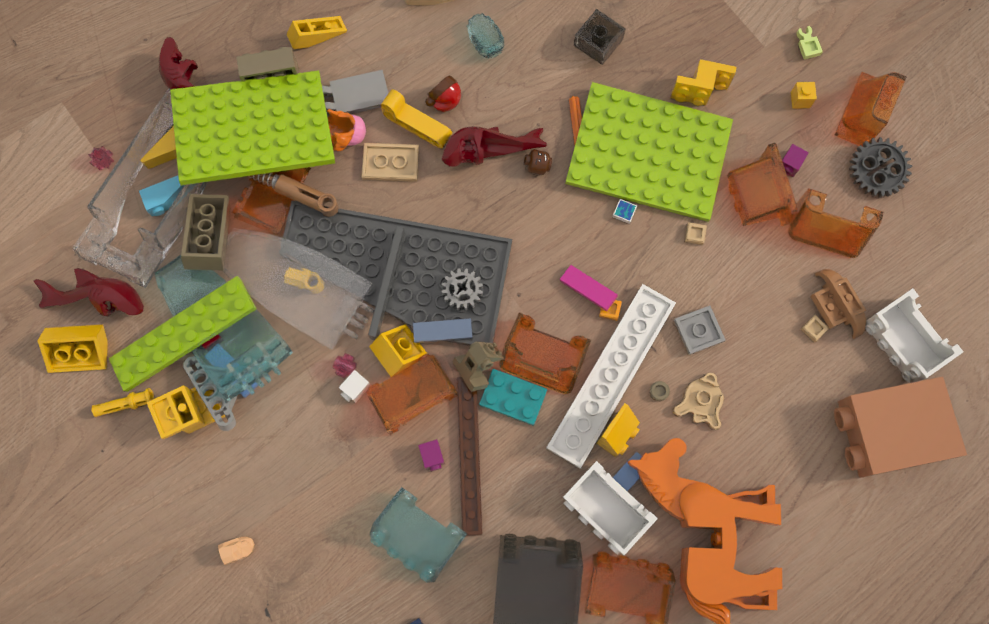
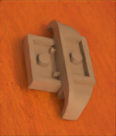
(839, 303)

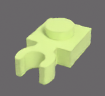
(808, 45)

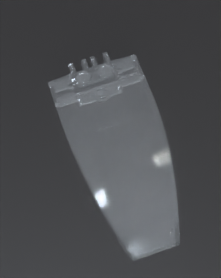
(298, 284)

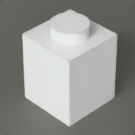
(354, 387)

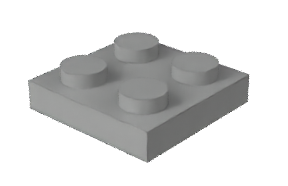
(699, 330)

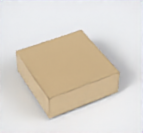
(695, 233)
(814, 328)

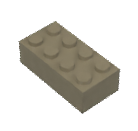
(206, 232)

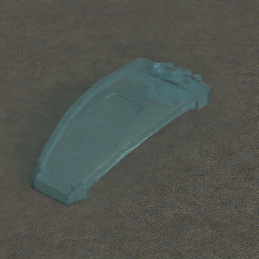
(245, 348)

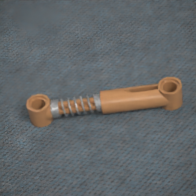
(299, 192)

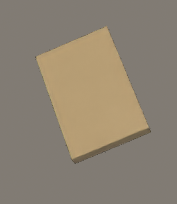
(390, 162)

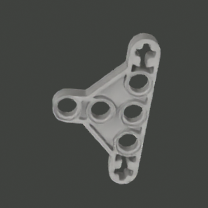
(211, 400)

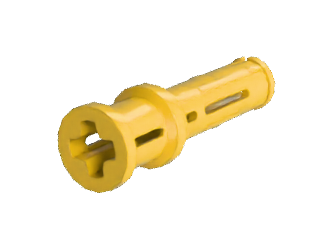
(132, 401)

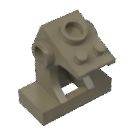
(478, 358)

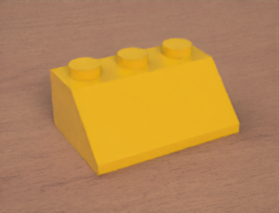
(74, 348)

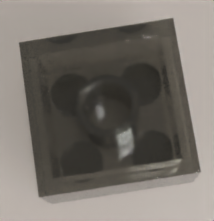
(599, 36)

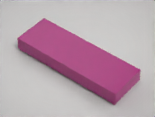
(588, 288)

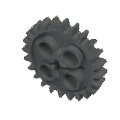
(889, 182)

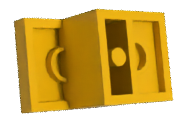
(706, 77)
(181, 411)

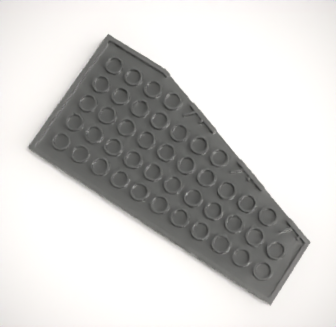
(426, 257)

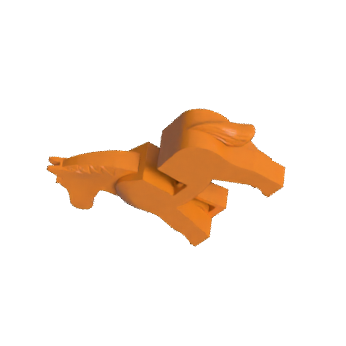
(709, 573)

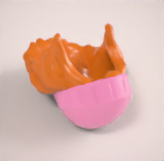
(345, 129)

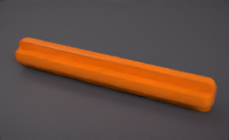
(576, 116)

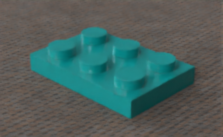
(513, 397)

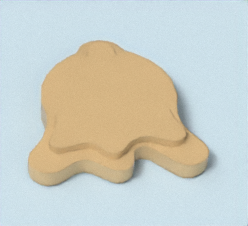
(703, 400)

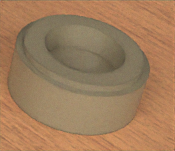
(659, 391)

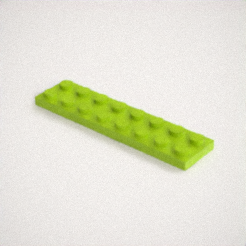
(182, 334)

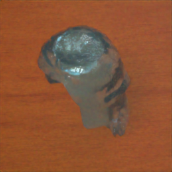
(485, 36)

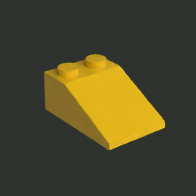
(619, 431)

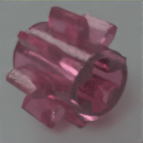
(101, 158)
(344, 365)

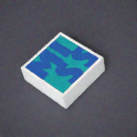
(624, 211)

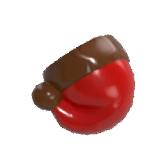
(444, 95)

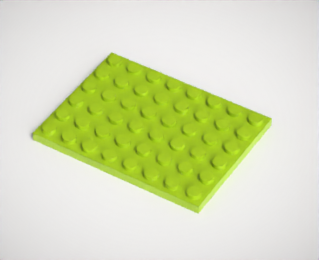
(250, 127)
(649, 152)

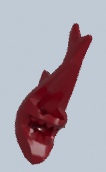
(175, 73)
(476, 143)
(98, 290)

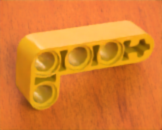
(413, 120)

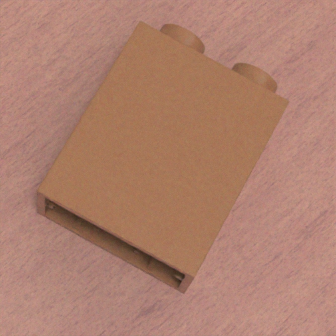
(899, 427)

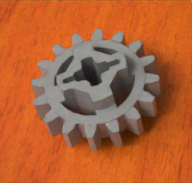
(468, 294)

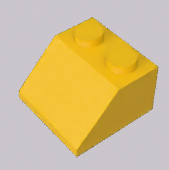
(397, 349)

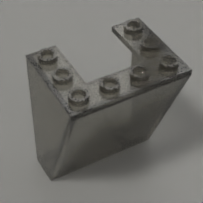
(538, 581)

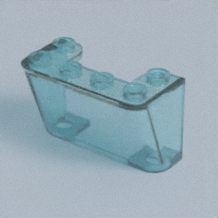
(415, 537)

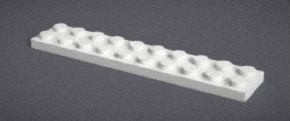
(610, 376)

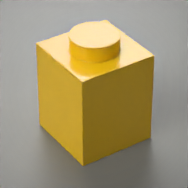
(803, 95)

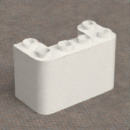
(910, 339)
(609, 509)

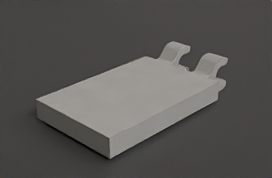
(356, 92)

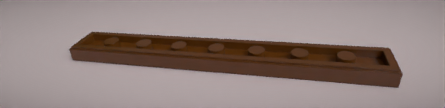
(469, 459)

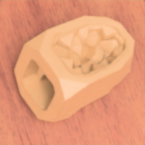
(235, 549)

